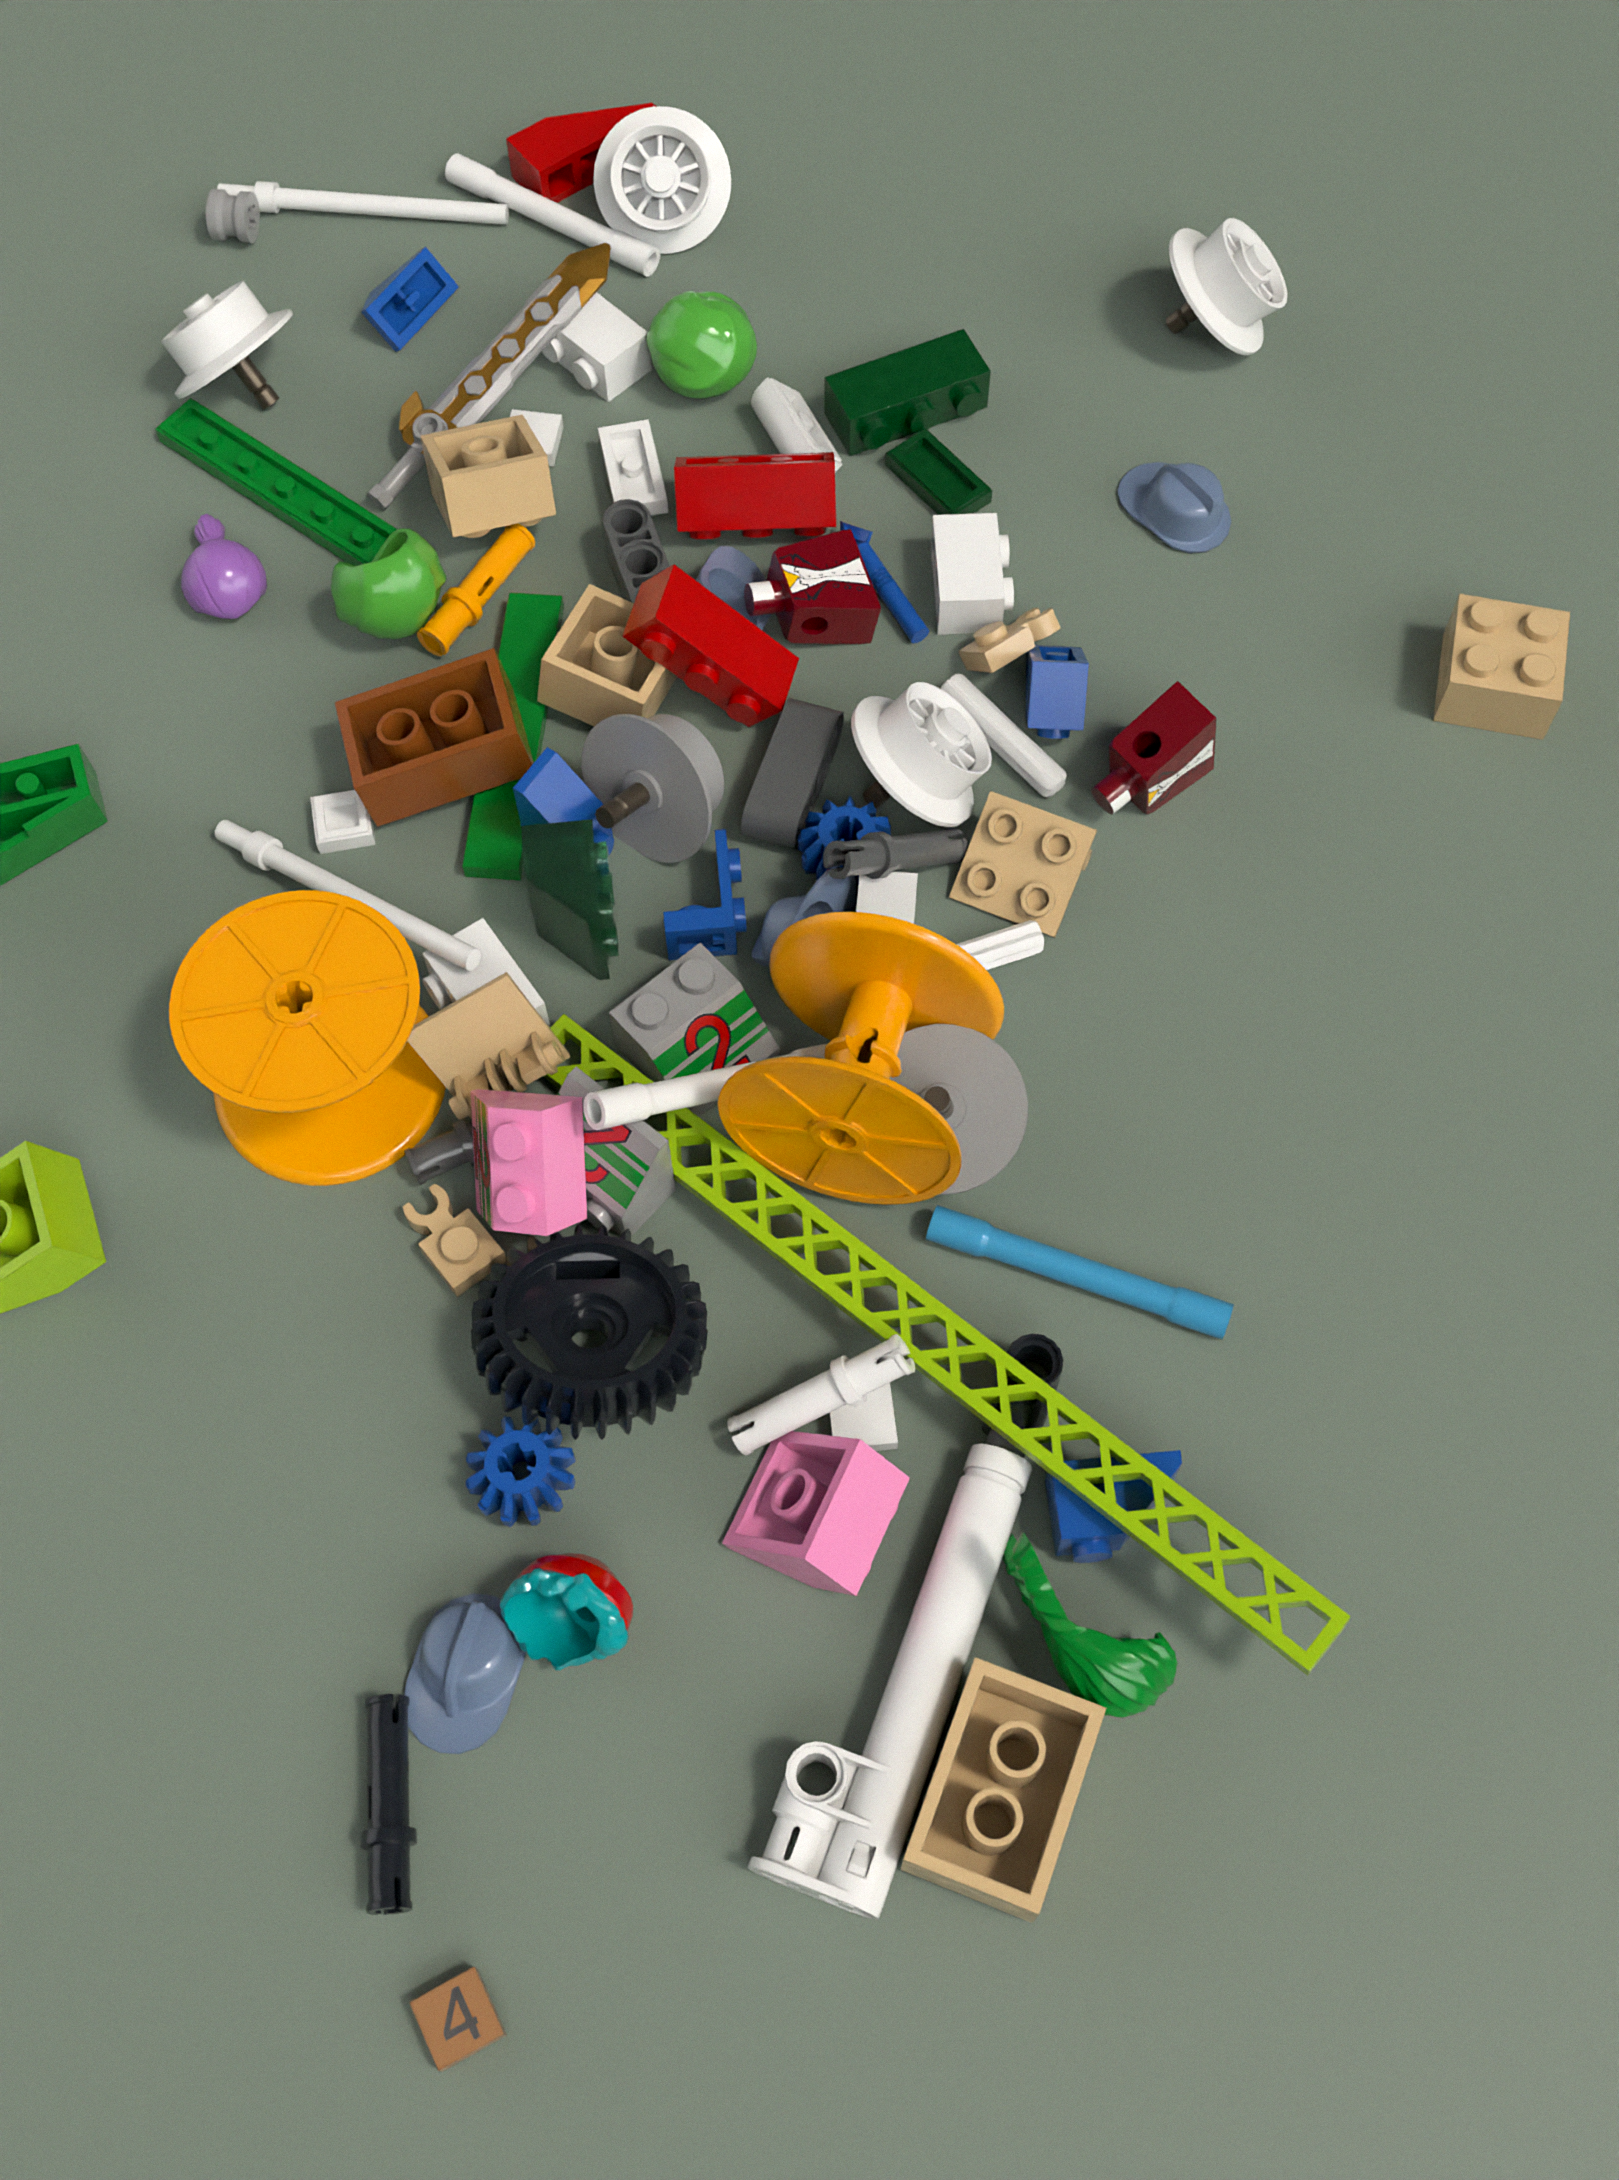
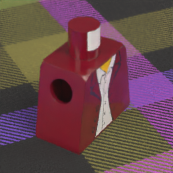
(818, 592)
(1159, 753)

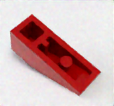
(561, 151)

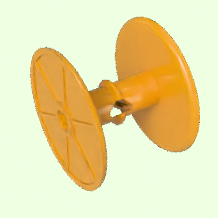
(303, 1036)
(841, 1118)

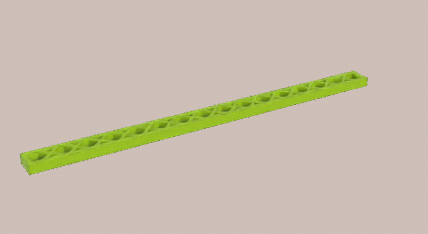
(977, 1349)

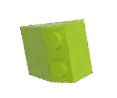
(44, 1225)

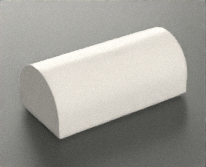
(790, 420)

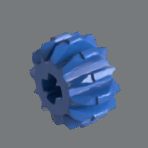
(836, 824)
(495, 1474)

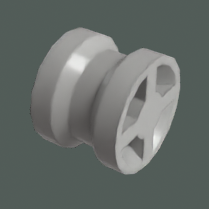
(232, 215)

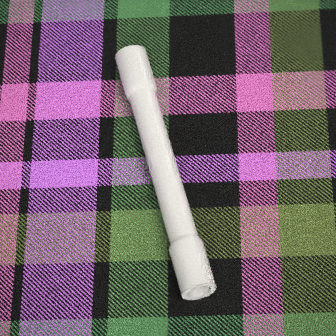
(487, 184)
(639, 1101)

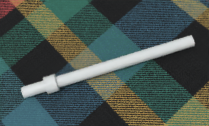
(272, 198)
(269, 854)

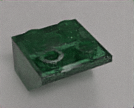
(572, 892)

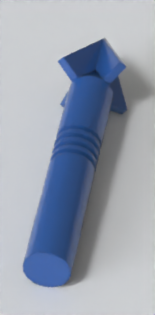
(887, 587)

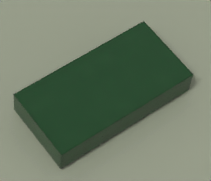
(937, 475)

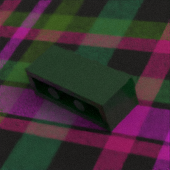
(906, 392)

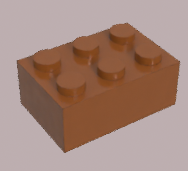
(434, 737)

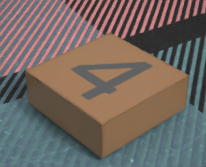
(458, 2019)

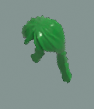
(1102, 1669)

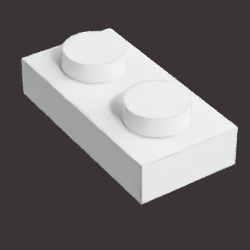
(633, 465)

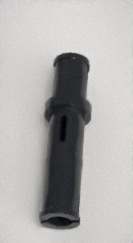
(388, 1820)

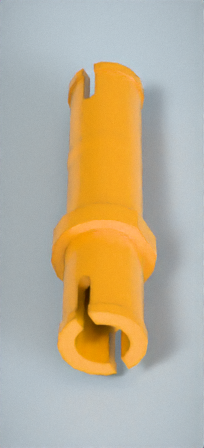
(464, 603)

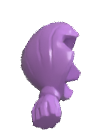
(221, 574)

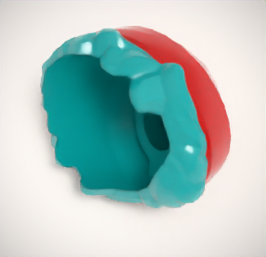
(568, 1610)

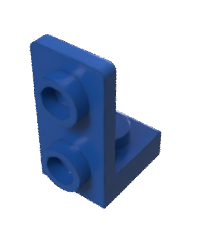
(711, 926)

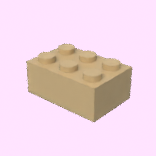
(1004, 1790)

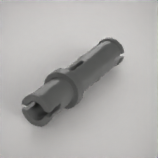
(880, 853)

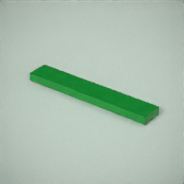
(274, 483)
(495, 828)

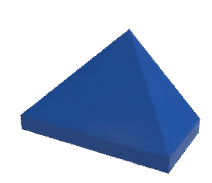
(408, 298)

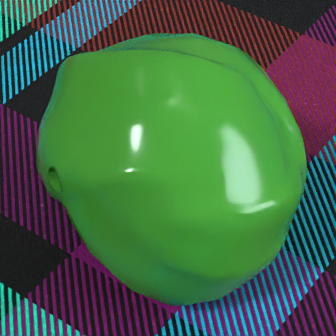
(702, 344)
(392, 592)

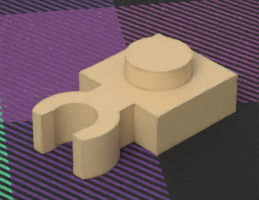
(1000, 644)
(455, 1246)

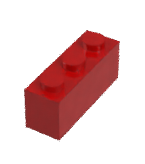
(755, 494)
(710, 646)

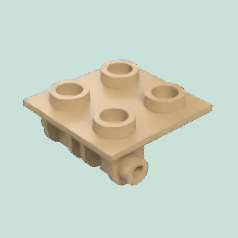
(1023, 863)
(487, 1043)

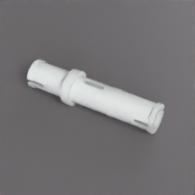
(844, 1383)

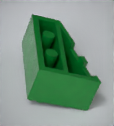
(46, 806)

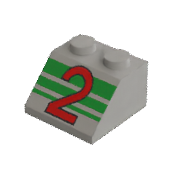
(690, 1022)
(624, 1167)

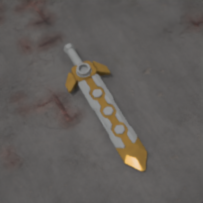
(499, 364)

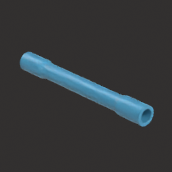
(1175, 1304)

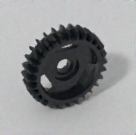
(582, 1286)

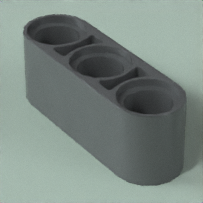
(632, 546)
(792, 773)

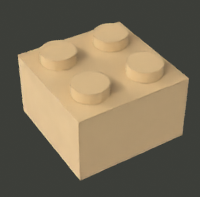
(488, 476)
(1502, 666)
(595, 670)

